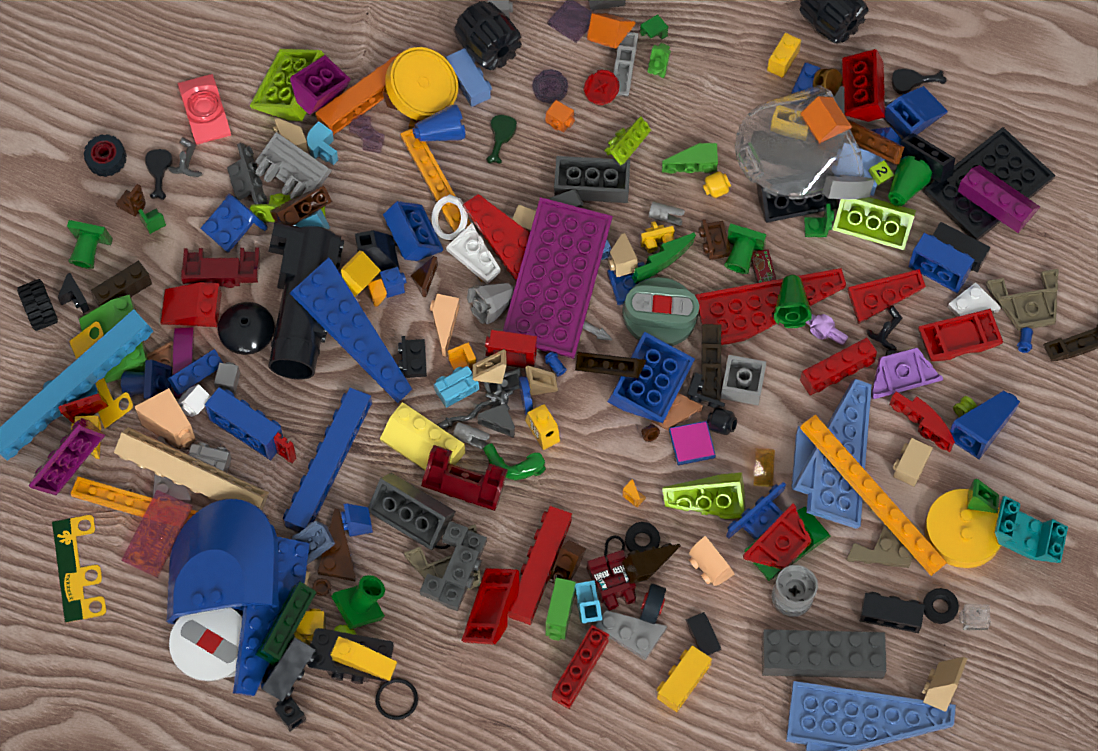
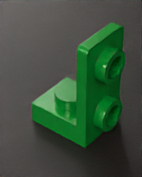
(819, 225)

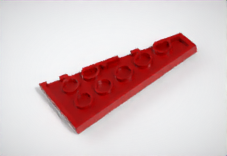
(500, 231)

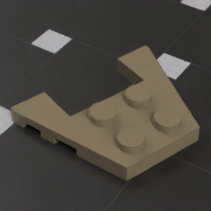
(1029, 308)
(887, 551)
(418, 561)

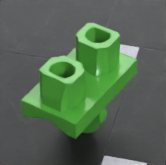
(659, 60)

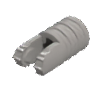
(662, 213)
(471, 435)

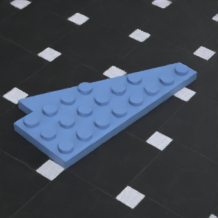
(857, 720)

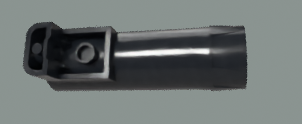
(297, 332)

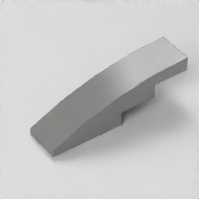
(625, 62)

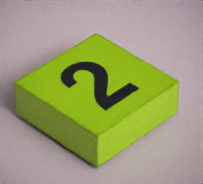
(881, 172)

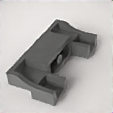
(460, 570)

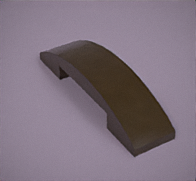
(1072, 346)

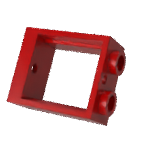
(519, 348)

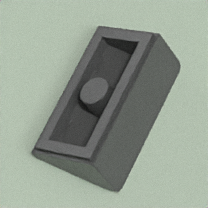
(510, 381)

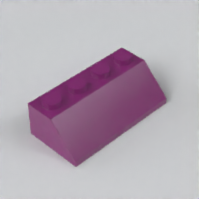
(997, 198)

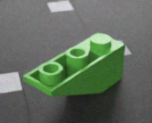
(698, 158)

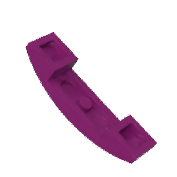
(182, 350)

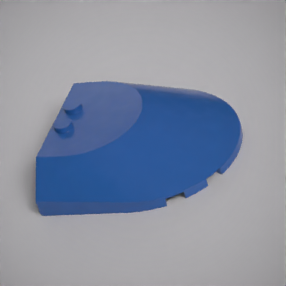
(223, 560)

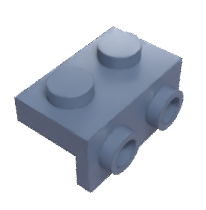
(318, 537)

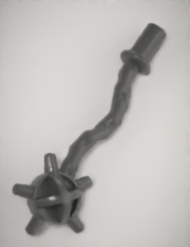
(497, 398)

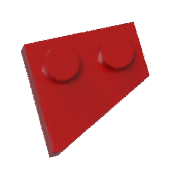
(83, 407)

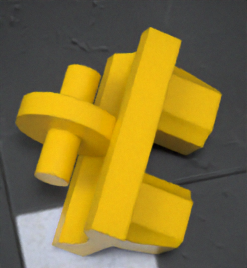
(656, 234)

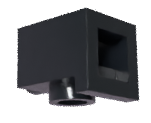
(292, 719)

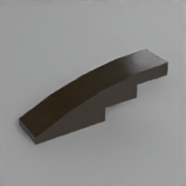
(711, 361)

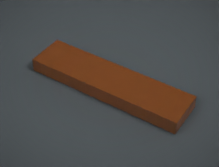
(876, 143)

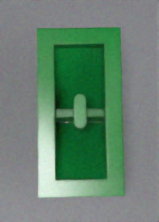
(982, 497)

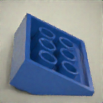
(658, 382)

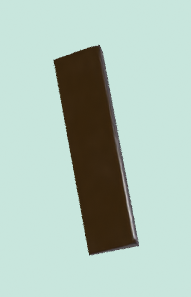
(609, 364)

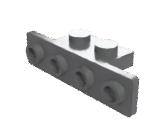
(244, 176)

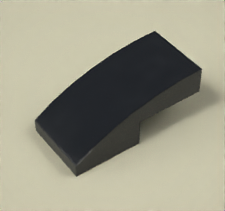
(703, 634)

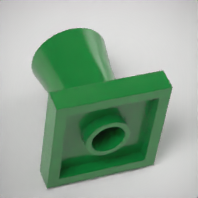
(87, 240)
(744, 242)
(359, 603)

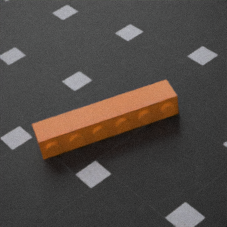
(355, 100)

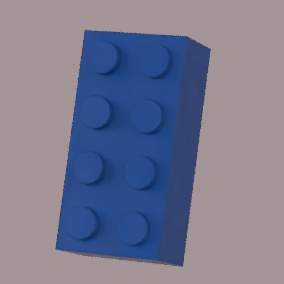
(243, 422)

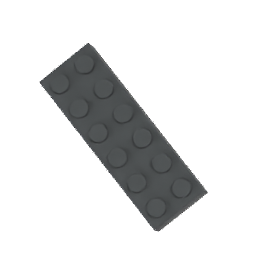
(823, 654)

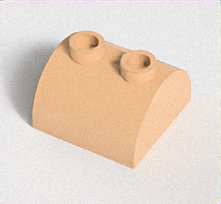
(710, 561)

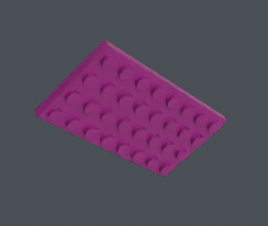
(558, 275)

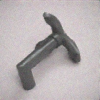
(185, 158)

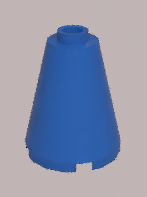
(441, 126)

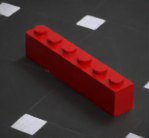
(540, 564)

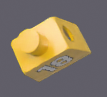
(540, 423)

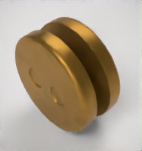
(829, 79)

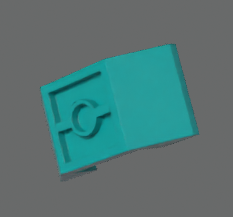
(1028, 535)

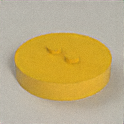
(421, 83)
(961, 534)

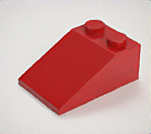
(192, 305)

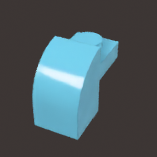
(318, 143)
(587, 601)

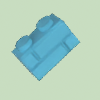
(456, 386)

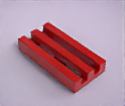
(283, 446)

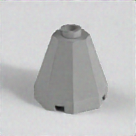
(489, 300)

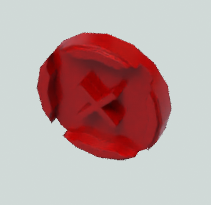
(601, 87)

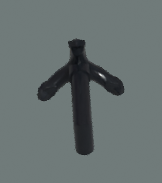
(887, 329)

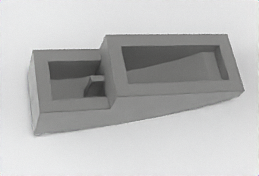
(847, 187)

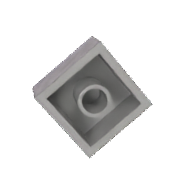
(743, 380)

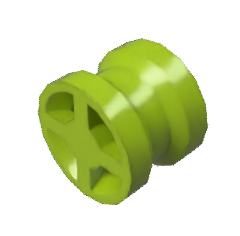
(966, 404)

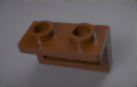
(715, 239)

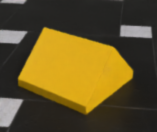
(359, 272)

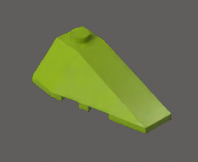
(714, 495)

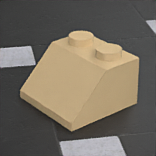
(943, 683)

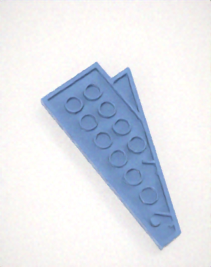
(826, 488)

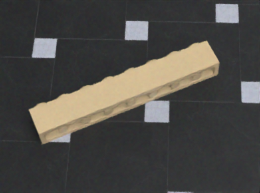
(186, 469)

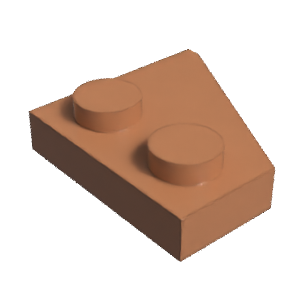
(679, 411)

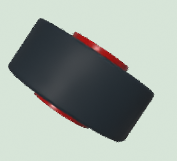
(653, 603)

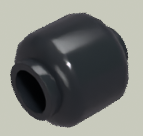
(722, 421)

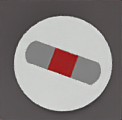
(206, 644)

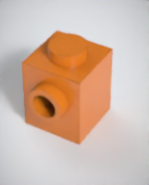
(560, 116)

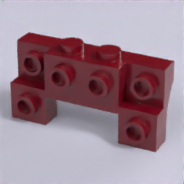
(225, 271)
(463, 483)

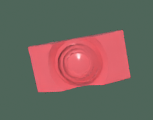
(204, 109)

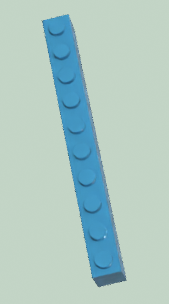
(72, 383)

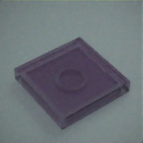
(571, 20)

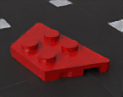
(781, 542)

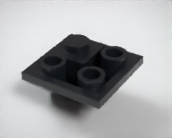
(378, 248)

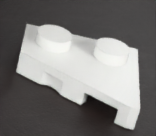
(973, 300)

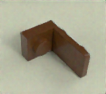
(132, 201)

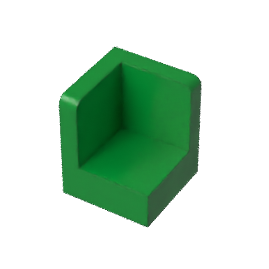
(654, 27)
(152, 220)

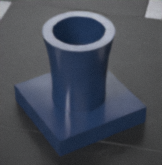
(150, 382)

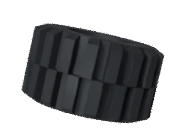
(37, 305)

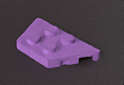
(903, 372)

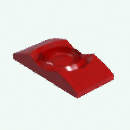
(960, 335)
(491, 607)

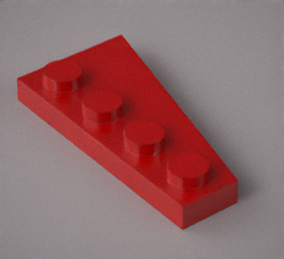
(883, 293)

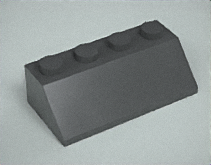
(410, 510)

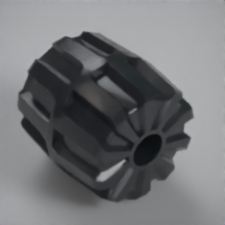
(834, 17)
(487, 35)

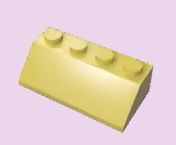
(416, 435)

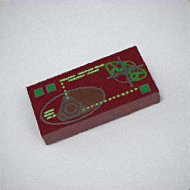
(763, 266)

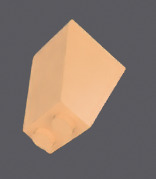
(166, 419)

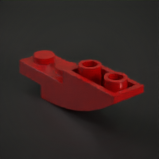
(931, 424)

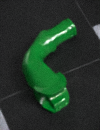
(531, 466)

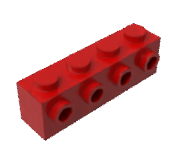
(838, 366)

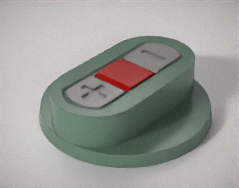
(661, 309)

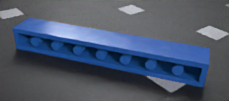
(328, 461)

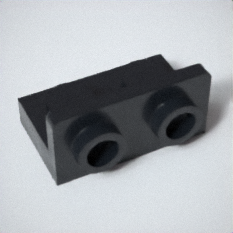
(413, 358)

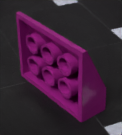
(67, 457)

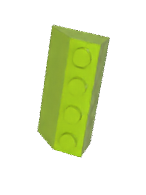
(875, 221)

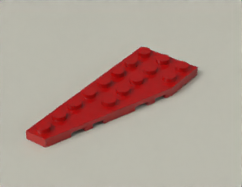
(750, 308)

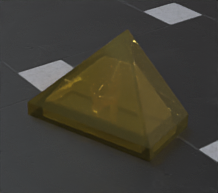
(764, 467)

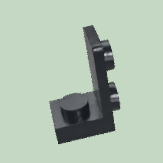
(697, 384)

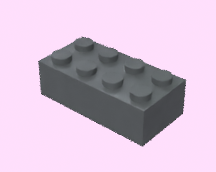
(593, 178)

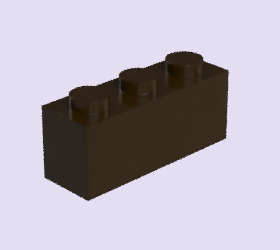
(126, 282)

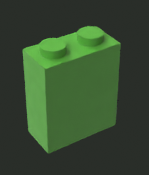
(560, 609)

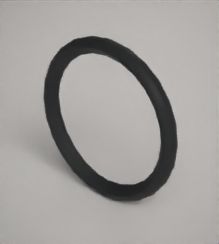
(396, 680)

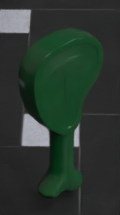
(504, 129)

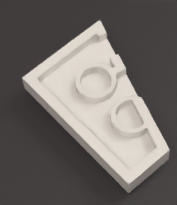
(472, 252)

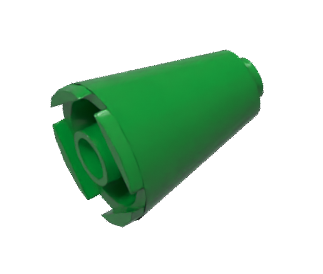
(908, 180)
(792, 304)

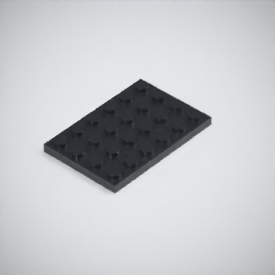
(1003, 158)

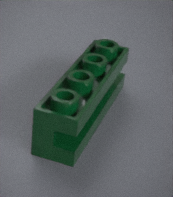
(286, 623)

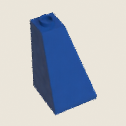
(981, 425)

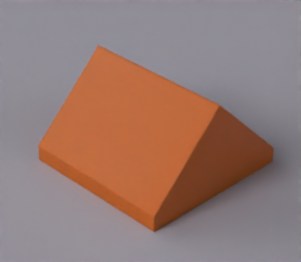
(608, 29)
(825, 118)

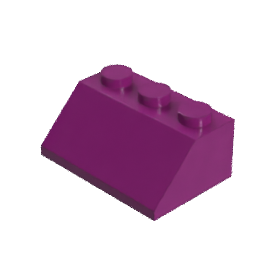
(318, 84)

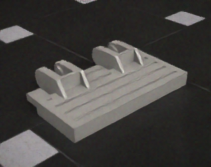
(294, 167)

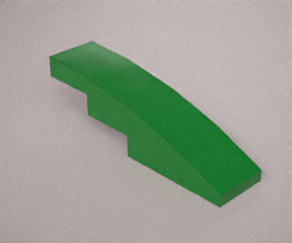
(668, 253)

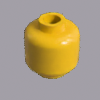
(716, 184)

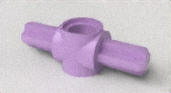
(823, 327)

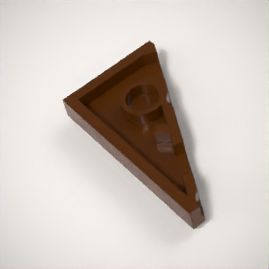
(337, 560)

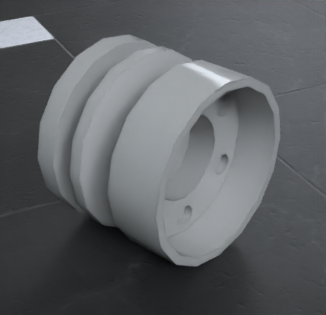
(801, 583)

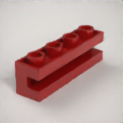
(580, 667)

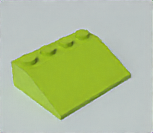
(276, 91)

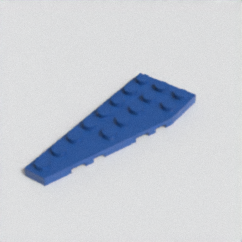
(258, 618)

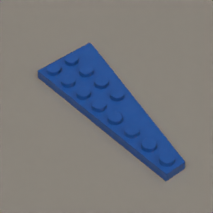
(338, 312)

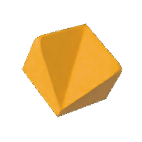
(377, 291)
(632, 495)

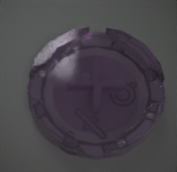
(550, 86)

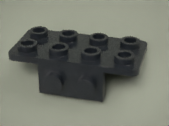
(324, 642)

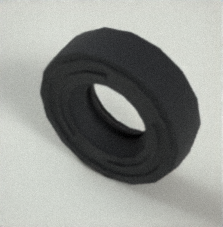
(641, 527)
(946, 595)

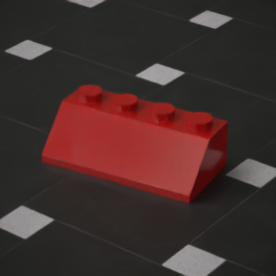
(864, 86)

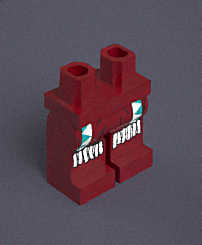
(611, 579)

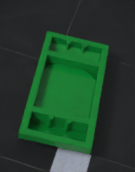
(816, 532)

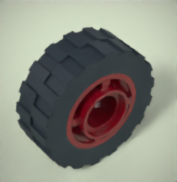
(105, 165)

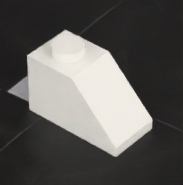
(193, 400)

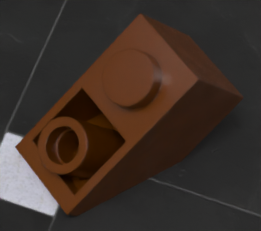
(567, 561)

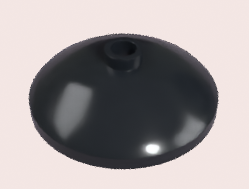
(248, 337)

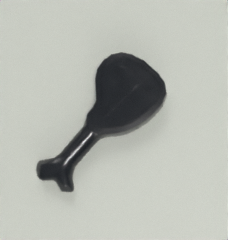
(906, 79)
(157, 163)

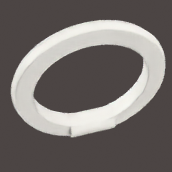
(464, 217)

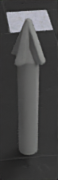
(601, 333)

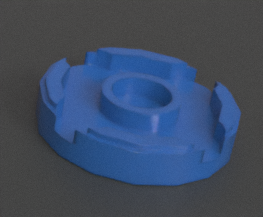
(525, 394)

